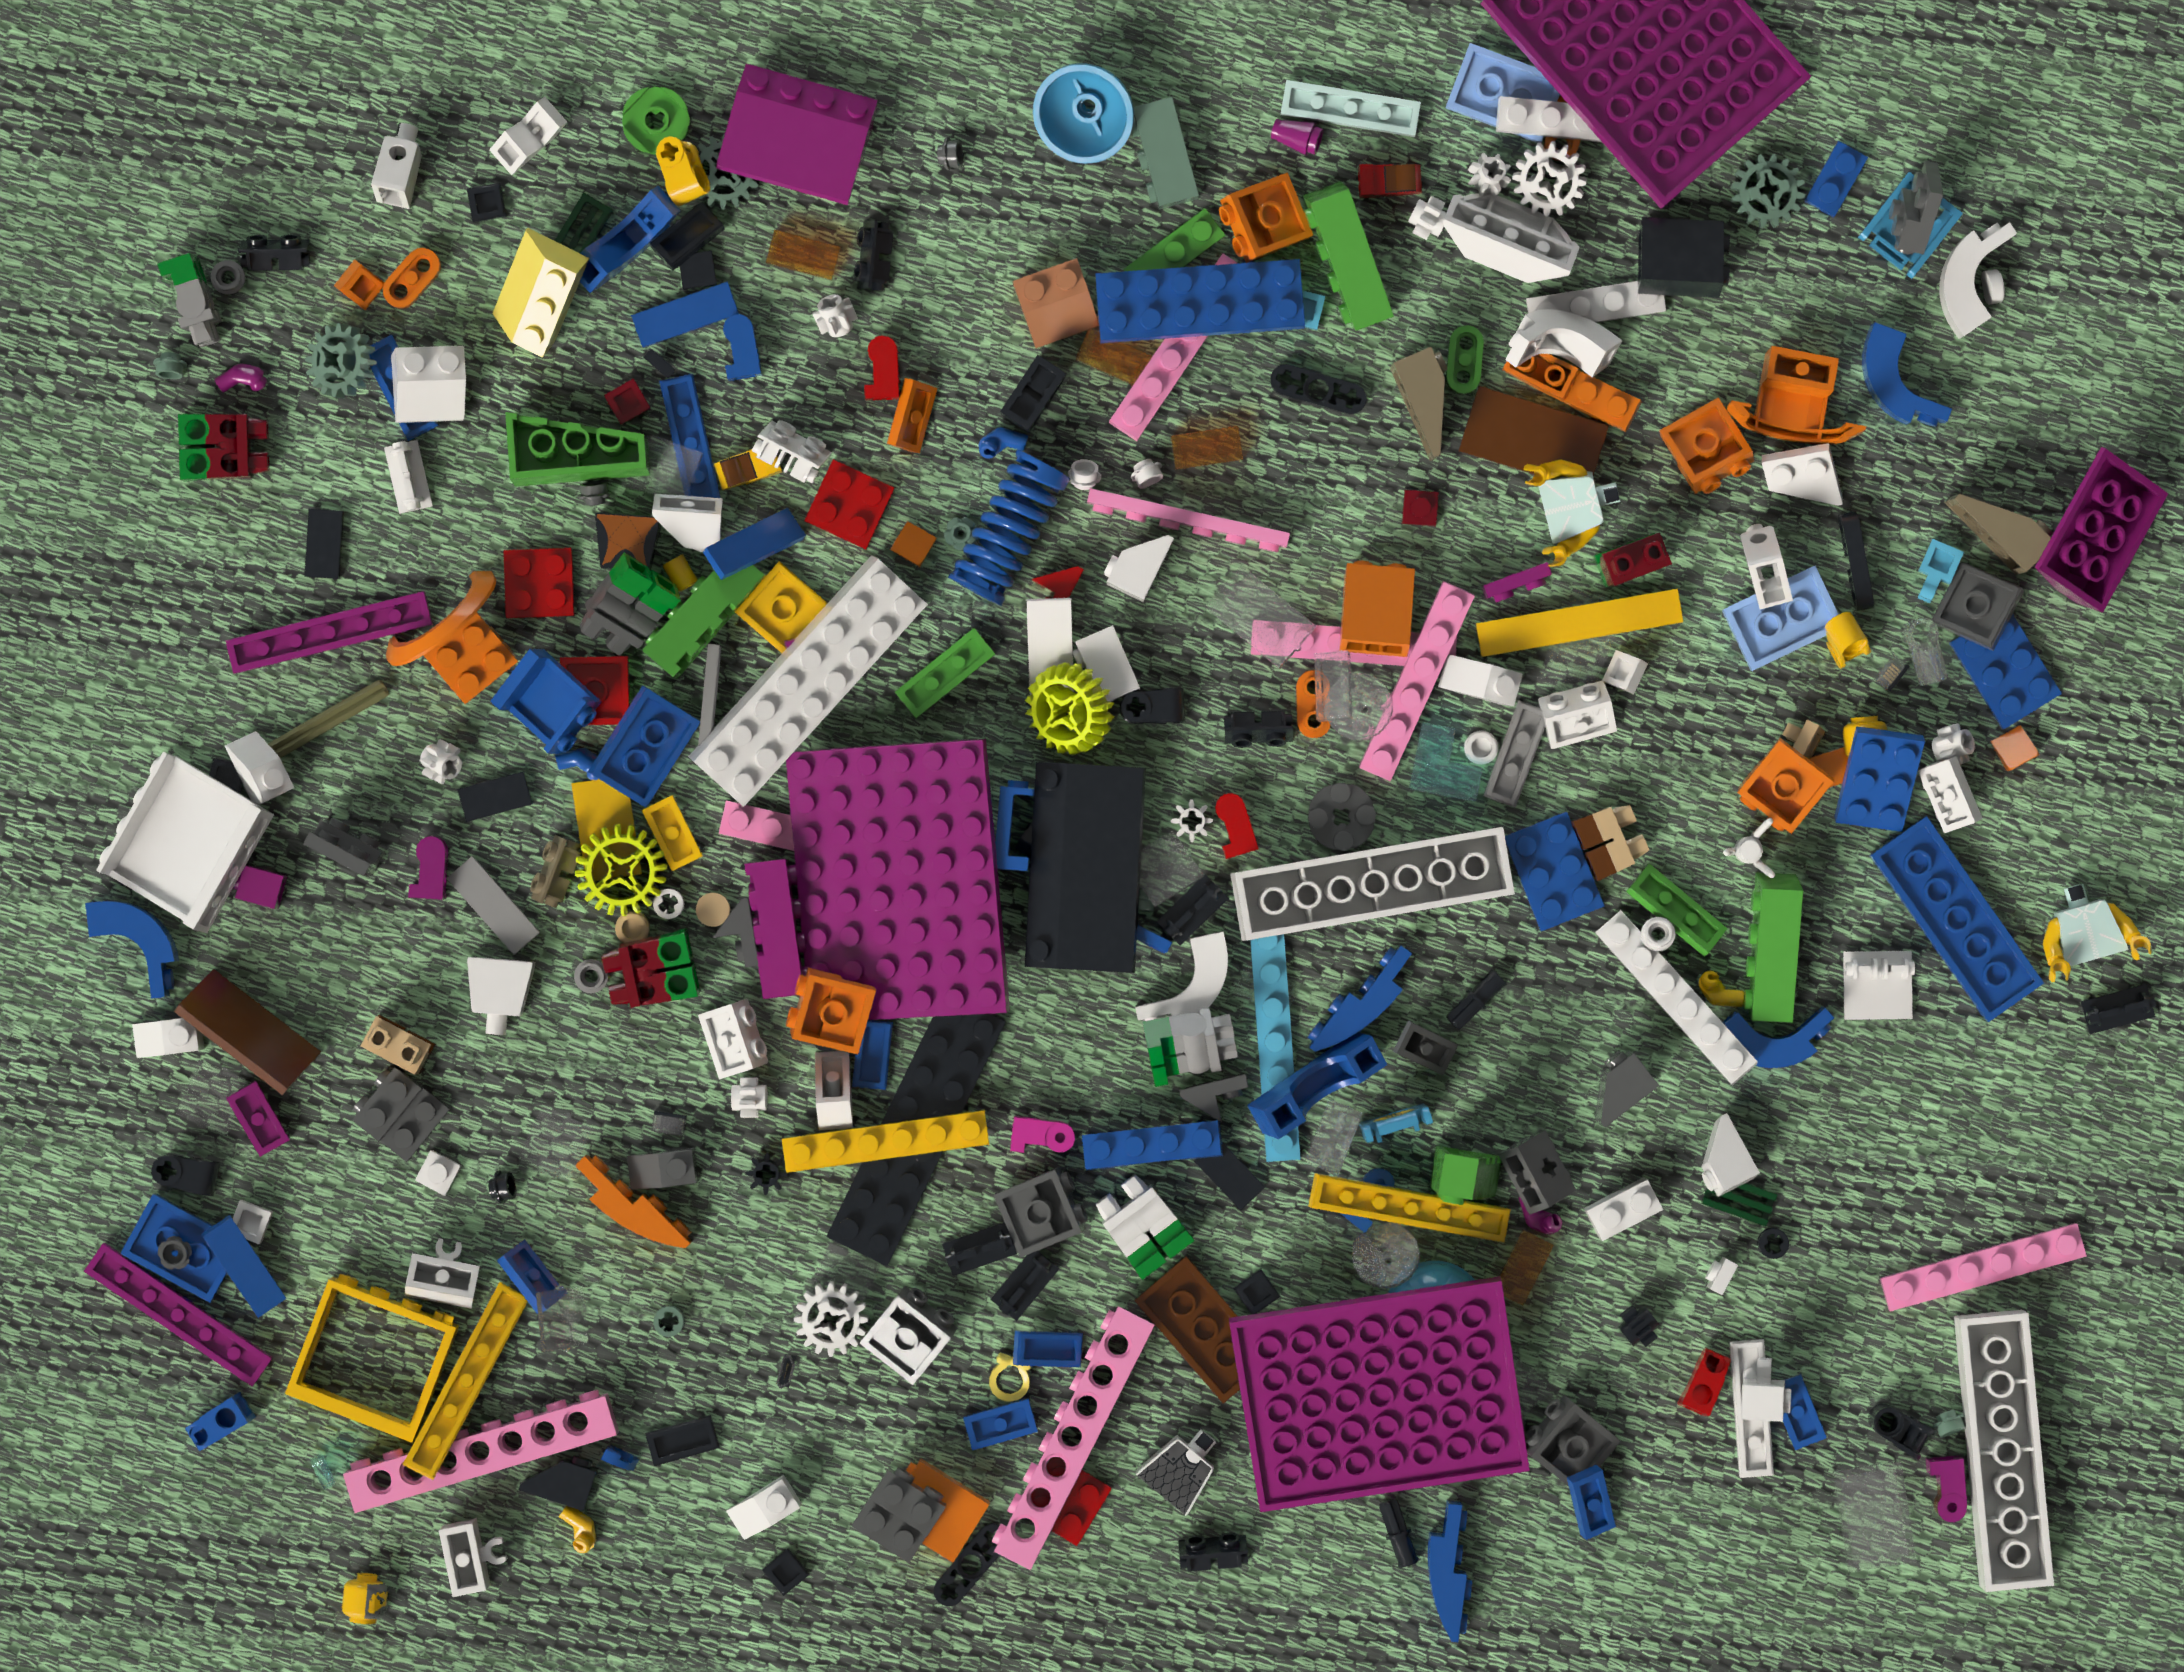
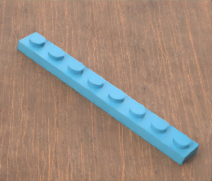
(1273, 1031)

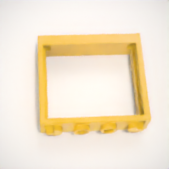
(353, 1410)

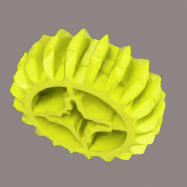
(1087, 714)
(598, 889)

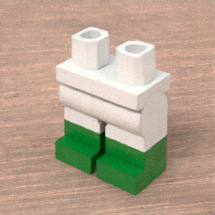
(1135, 1219)

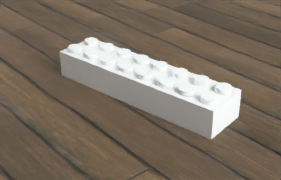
(808, 680)
(1372, 883)
(2004, 1450)

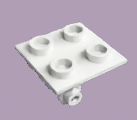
(782, 436)
(1878, 985)

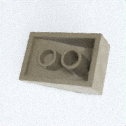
(1422, 389)
(2010, 536)

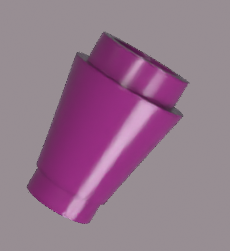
(1298, 135)

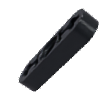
(1296, 375)
(1858, 572)
(948, 1578)

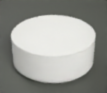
(1993, 286)
(1481, 747)

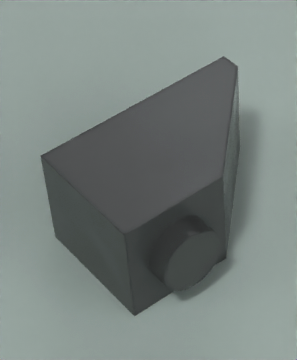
(662, 1169)

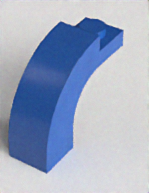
(628, 239)
(1884, 383)
(144, 930)
(1782, 1050)

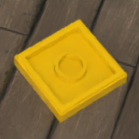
(780, 606)

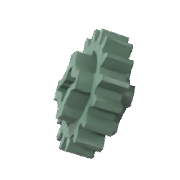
(1782, 187)
(740, 189)
(340, 361)

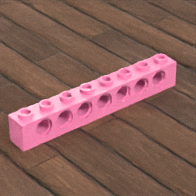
(601, 1425)
(1026, 1550)

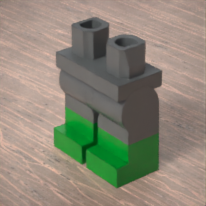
(628, 604)

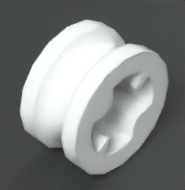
(678, 907)

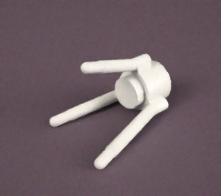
(1750, 849)

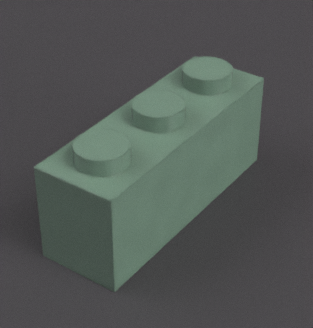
(1164, 154)

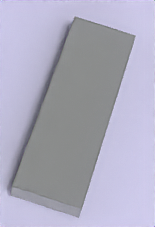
(710, 691)
(1516, 754)
(493, 905)

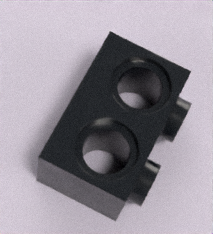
(1033, 393)

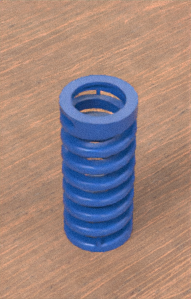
(968, 573)

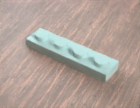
(1350, 108)

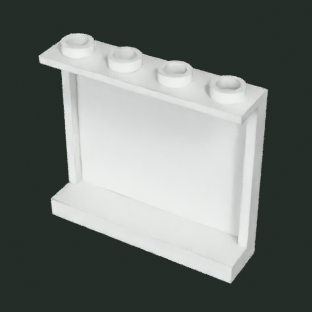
(184, 841)

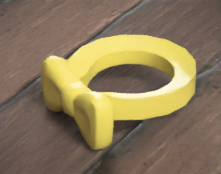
(1003, 1361)

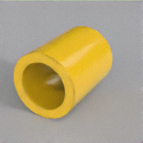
(680, 573)

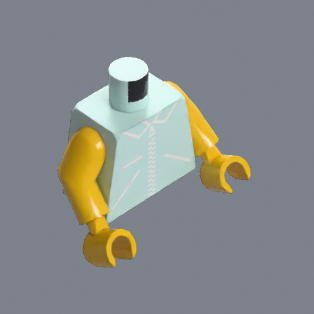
(1570, 505)
(2088, 933)

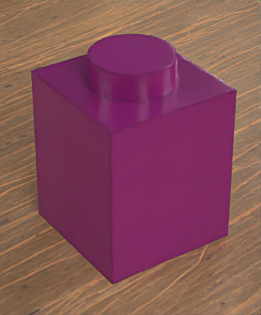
(260, 886)

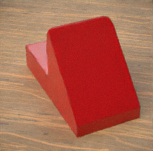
(1060, 582)

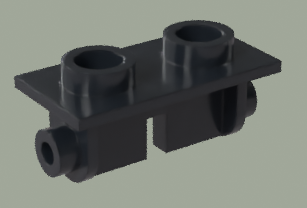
(873, 239)
(261, 251)
(1273, 730)
(1192, 909)
(2118, 1008)
(979, 1249)
(1024, 1284)
(1228, 1549)

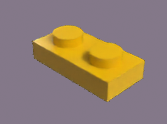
(672, 833)

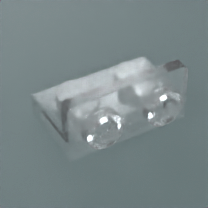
(1333, 1137)

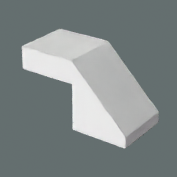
(528, 136)

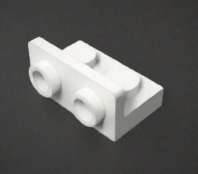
(1577, 714)
(1950, 794)
(733, 1038)

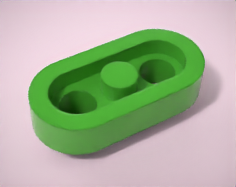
(1464, 360)

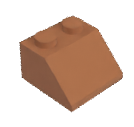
(1056, 303)

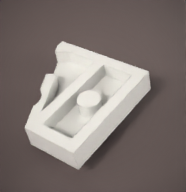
(1804, 474)

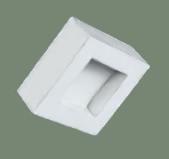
(1625, 672)
(438, 1172)
(252, 1220)
(1720, 1274)

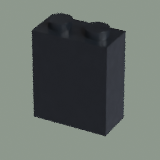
(1682, 257)

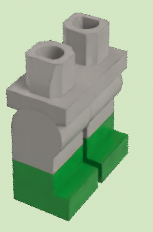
(193, 298)
(1188, 1044)

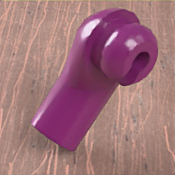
(241, 374)
(1542, 1220)

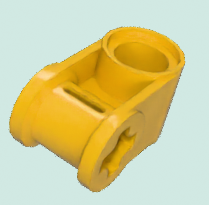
(682, 170)
(1845, 639)

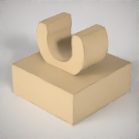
(1805, 739)

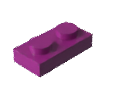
(1531, 578)
(257, 1118)

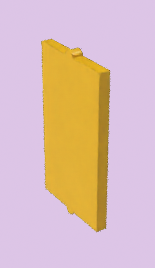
(599, 807)

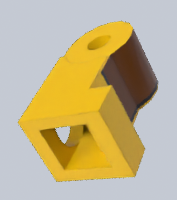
(744, 470)

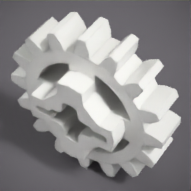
(1564, 173)
(825, 1304)

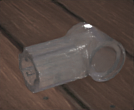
(1927, 655)

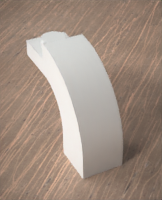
(1957, 287)
(1566, 336)
(1207, 981)

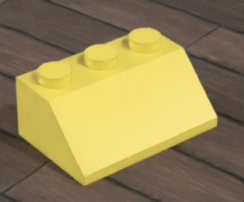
(538, 292)

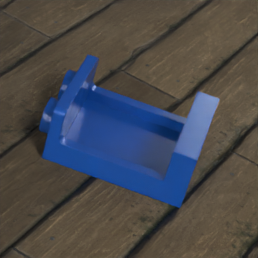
(547, 700)
(1004, 824)

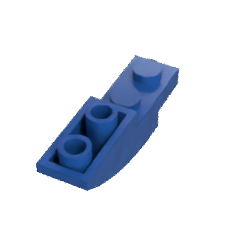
(1354, 1014)
(1447, 1584)

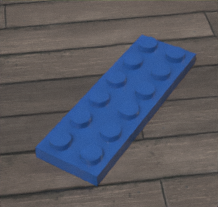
(1200, 301)
(1956, 919)

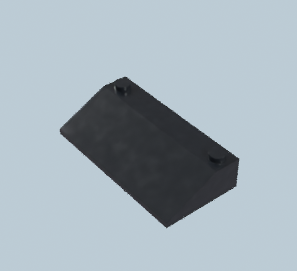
(1085, 867)

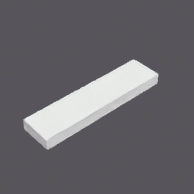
(1752, 1436)

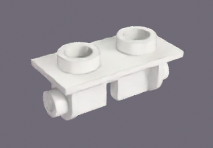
(408, 476)

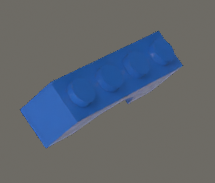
(1340, 1066)
(1152, 1145)

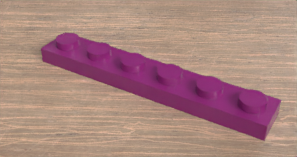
(329, 632)
(178, 1314)

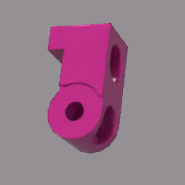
(1043, 1132)

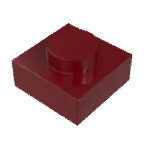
(627, 402)
(1420, 508)

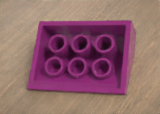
(797, 134)
(2100, 531)

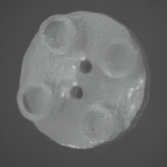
(1369, 694)
(1400, 1249)

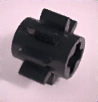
(759, 1180)
(1638, 1326)

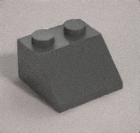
(1621, 1086)

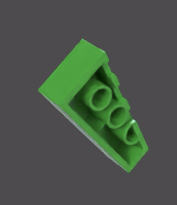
(1348, 256)
(570, 452)
(699, 619)
(1775, 947)
(1464, 1175)

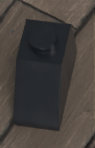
(564, 1482)

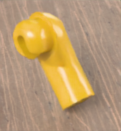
(1717, 993)
(583, 1529)

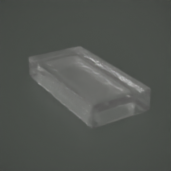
(1333, 686)

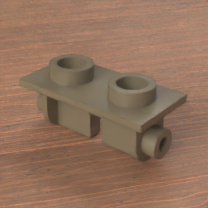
(548, 882)

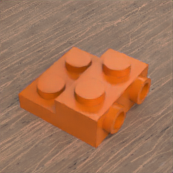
(1265, 218)
(1708, 447)
(1784, 786)
(830, 1011)

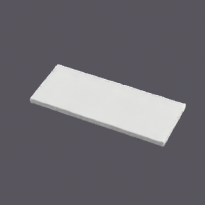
(1048, 635)

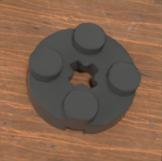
(1342, 836)

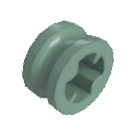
(660, 1314)

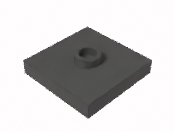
(1977, 606)

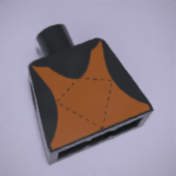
(627, 534)

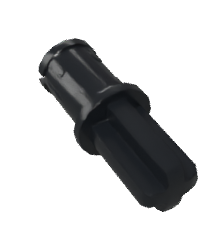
(1476, 999)
(1398, 1533)

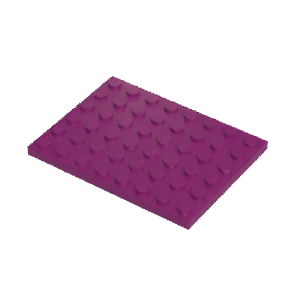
(1657, 77)
(901, 874)
(1379, 1394)

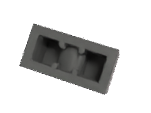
(1537, 1172)

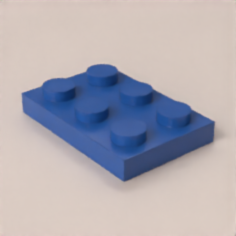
(2010, 676)
(644, 746)
(1879, 778)
(1553, 871)
(158, 1223)

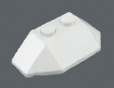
(1509, 237)

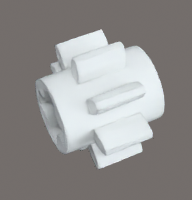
(1482, 181)
(1428, 217)
(835, 315)
(1953, 742)
(441, 761)
(1198, 813)
(749, 1097)

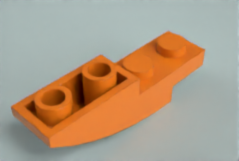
(1577, 389)
(642, 1217)

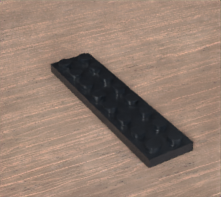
(933, 1086)

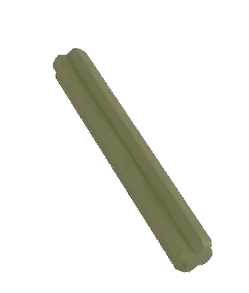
(329, 718)

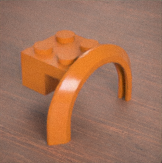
(1794, 399)
(462, 645)

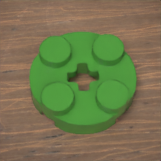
(654, 101)

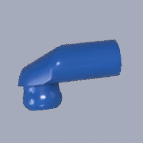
(1000, 439)
(578, 757)

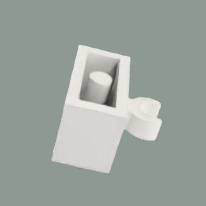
(442, 1278)
(1763, 1397)
(467, 1557)

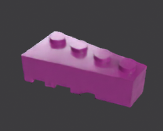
(776, 926)

